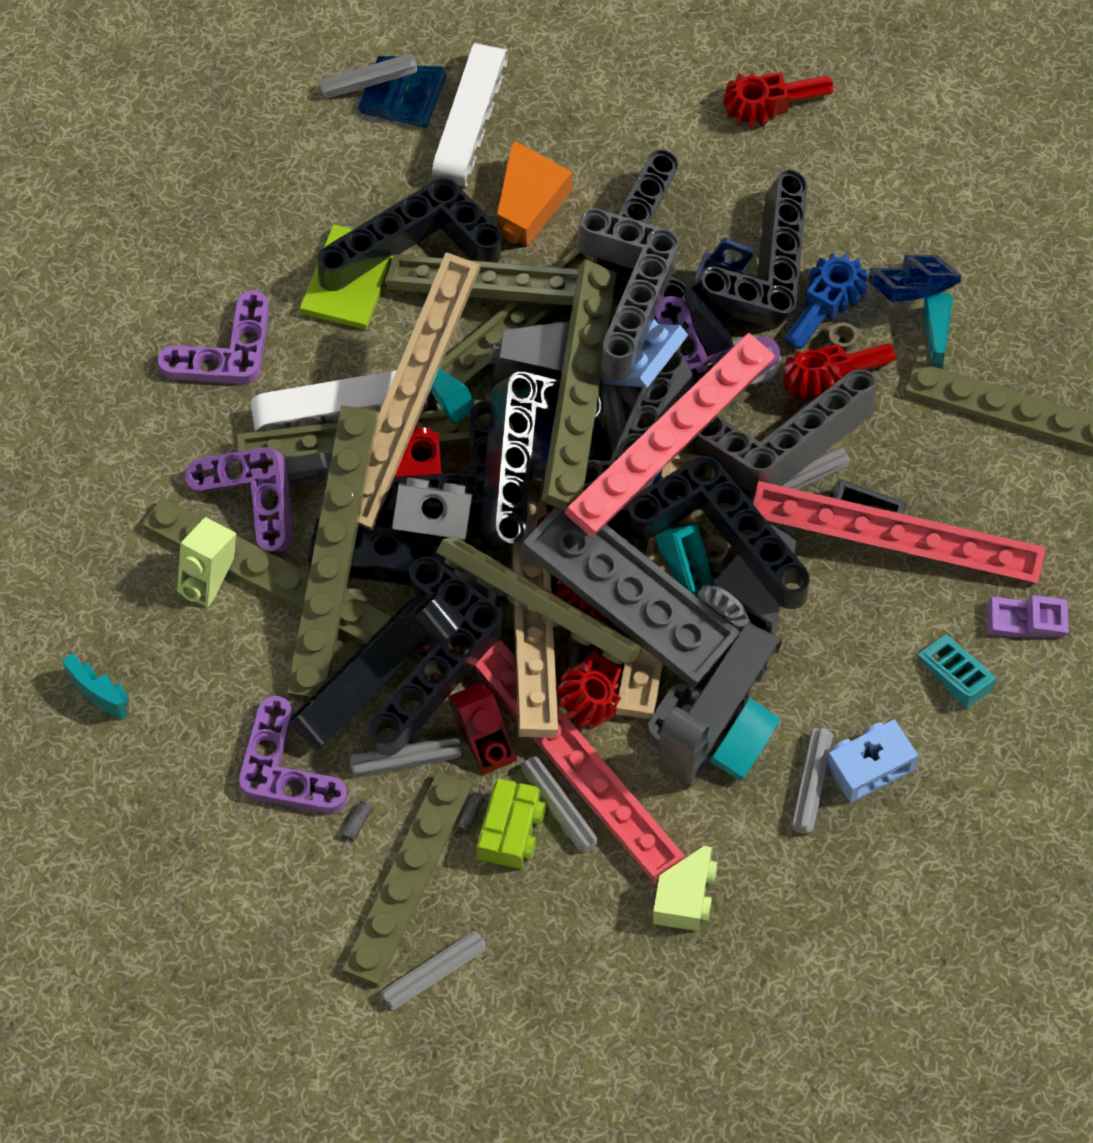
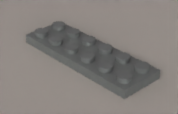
(633, 595)

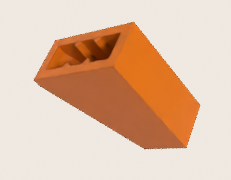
(530, 194)

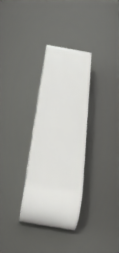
(468, 113)
(319, 402)

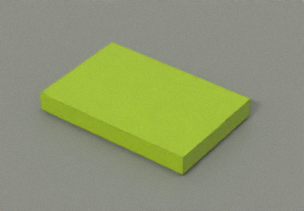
(351, 304)

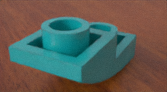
(97, 690)
(745, 739)

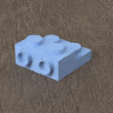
(656, 351)

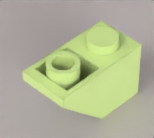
(205, 561)
(682, 891)

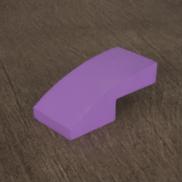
(1030, 618)

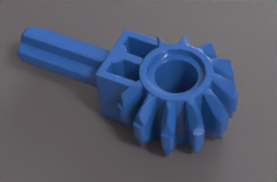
(826, 297)

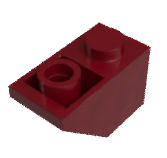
(482, 727)

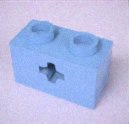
(862, 776)

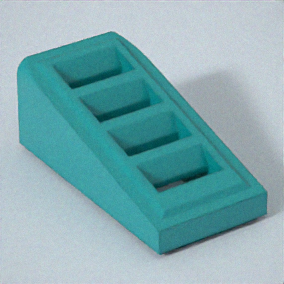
(937, 320)
(452, 396)
(684, 542)
(965, 695)

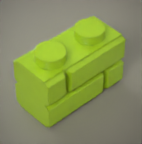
(510, 823)

